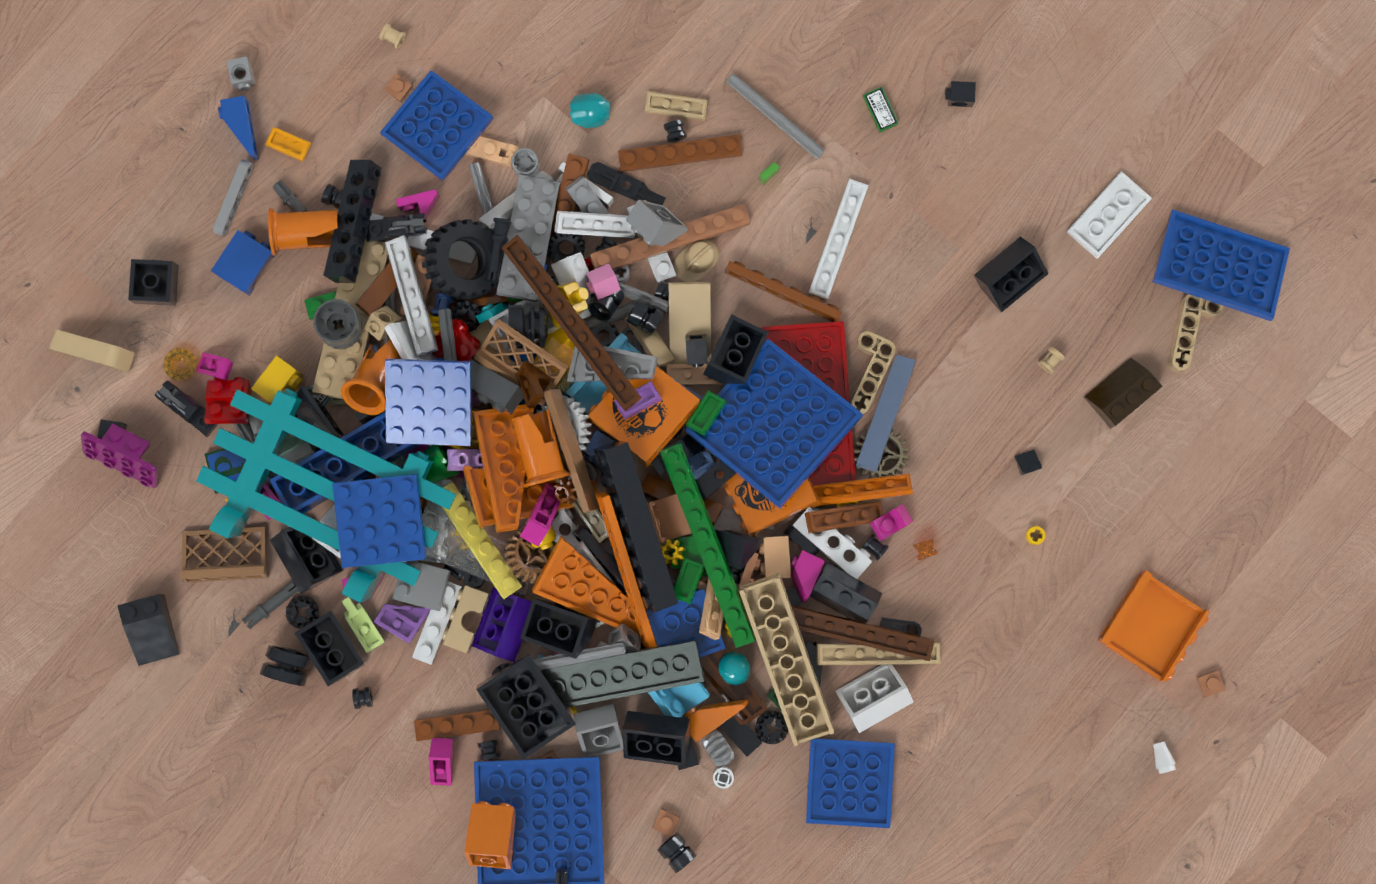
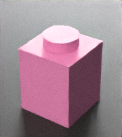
(602, 281)

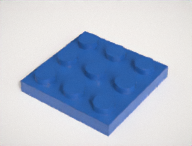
(683, 624)

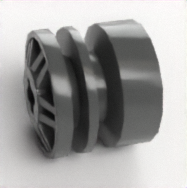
(334, 313)

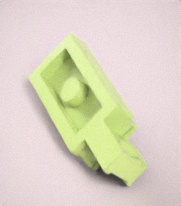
(362, 625)

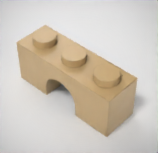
(457, 635)

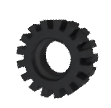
(556, 238)

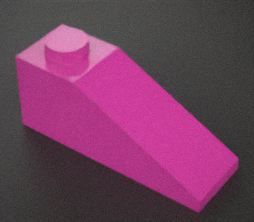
(541, 516)

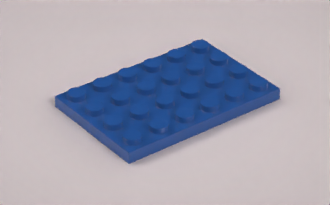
(1221, 265)

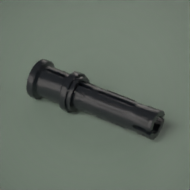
(498, 240)

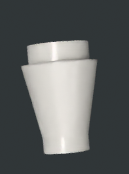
(1163, 759)

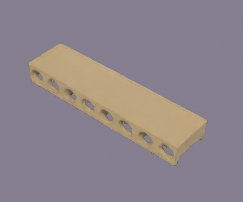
(786, 659)

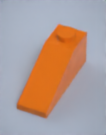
(712, 716)

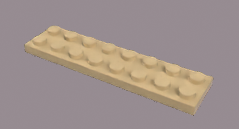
(341, 364)

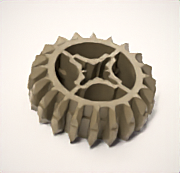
(898, 456)

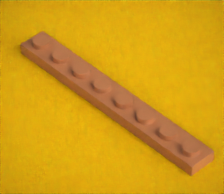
(697, 231)

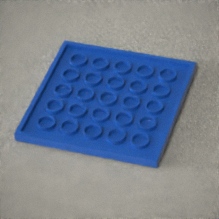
(778, 425)
(554, 821)

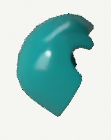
(734, 668)

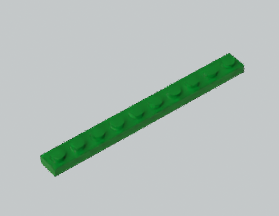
(708, 545)

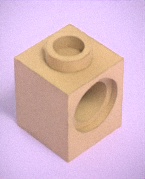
(379, 320)

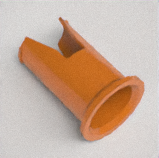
(301, 229)
(367, 387)
(539, 448)

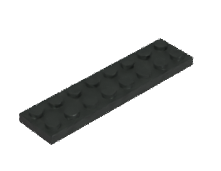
(627, 674)

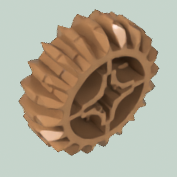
(517, 547)

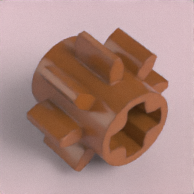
(565, 491)

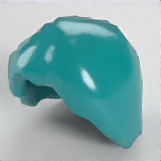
(589, 110)

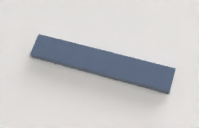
(886, 413)

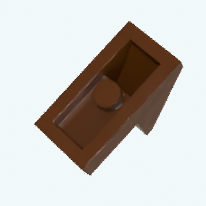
(532, 383)

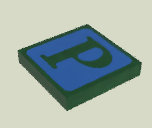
(225, 463)

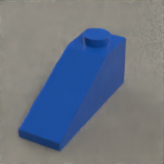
(237, 116)

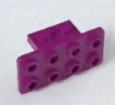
(122, 452)

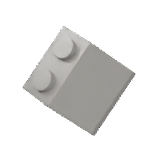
(655, 223)
(428, 589)
(599, 731)

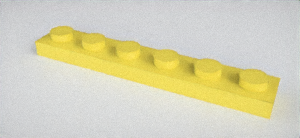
(481, 545)

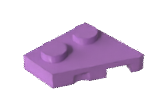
(402, 620)

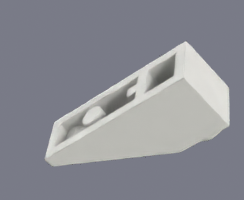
(573, 270)

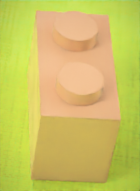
(775, 556)

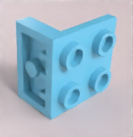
(679, 699)

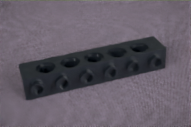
(352, 221)

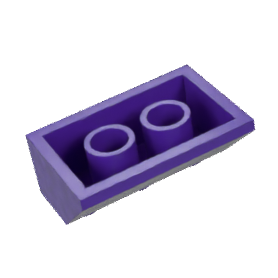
(502, 626)

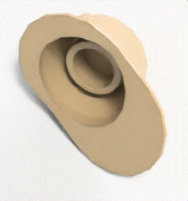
(696, 261)

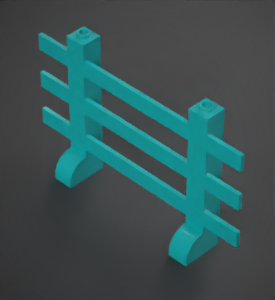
(262, 458)

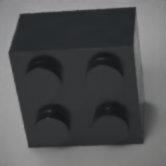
(153, 282)

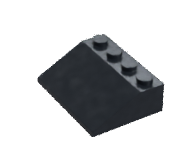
(525, 706)

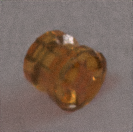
(925, 549)

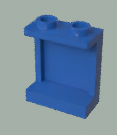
(242, 261)

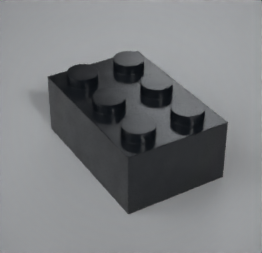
(656, 738)

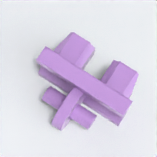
(463, 457)

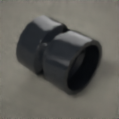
(605, 308)
(645, 316)
(676, 852)

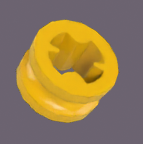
(1032, 530)

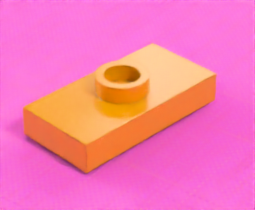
(288, 144)

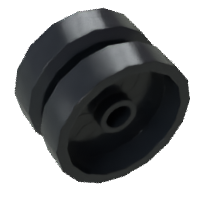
(287, 662)

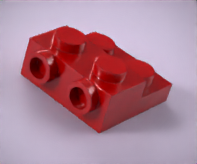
(465, 343)
(219, 397)

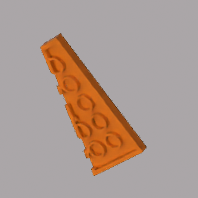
(502, 464)
(481, 502)
(580, 586)

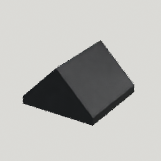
(738, 547)

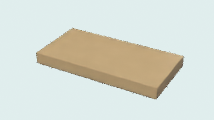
(688, 316)

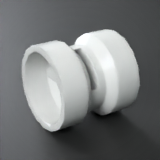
(723, 777)

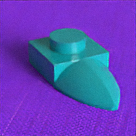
(490, 311)

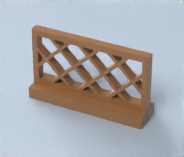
(503, 366)
(219, 572)

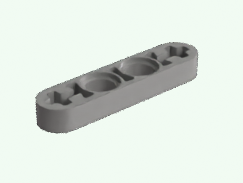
(233, 198)

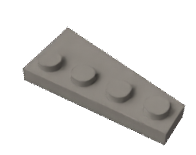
(632, 365)

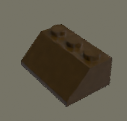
(1122, 392)

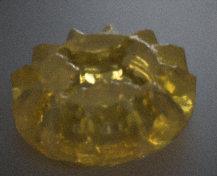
(177, 355)

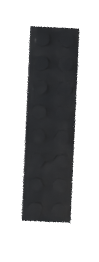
(636, 525)

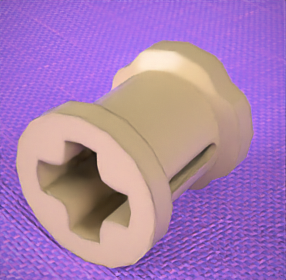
(392, 36)
(1051, 360)

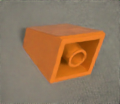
(490, 835)

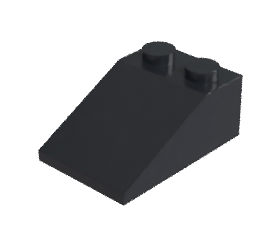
(149, 629)

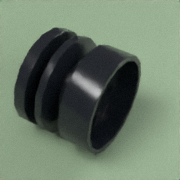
(529, 325)

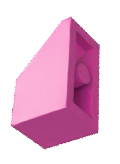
(805, 573)
(441, 761)

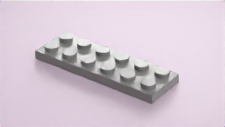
(532, 221)

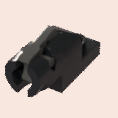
(396, 226)
(185, 407)

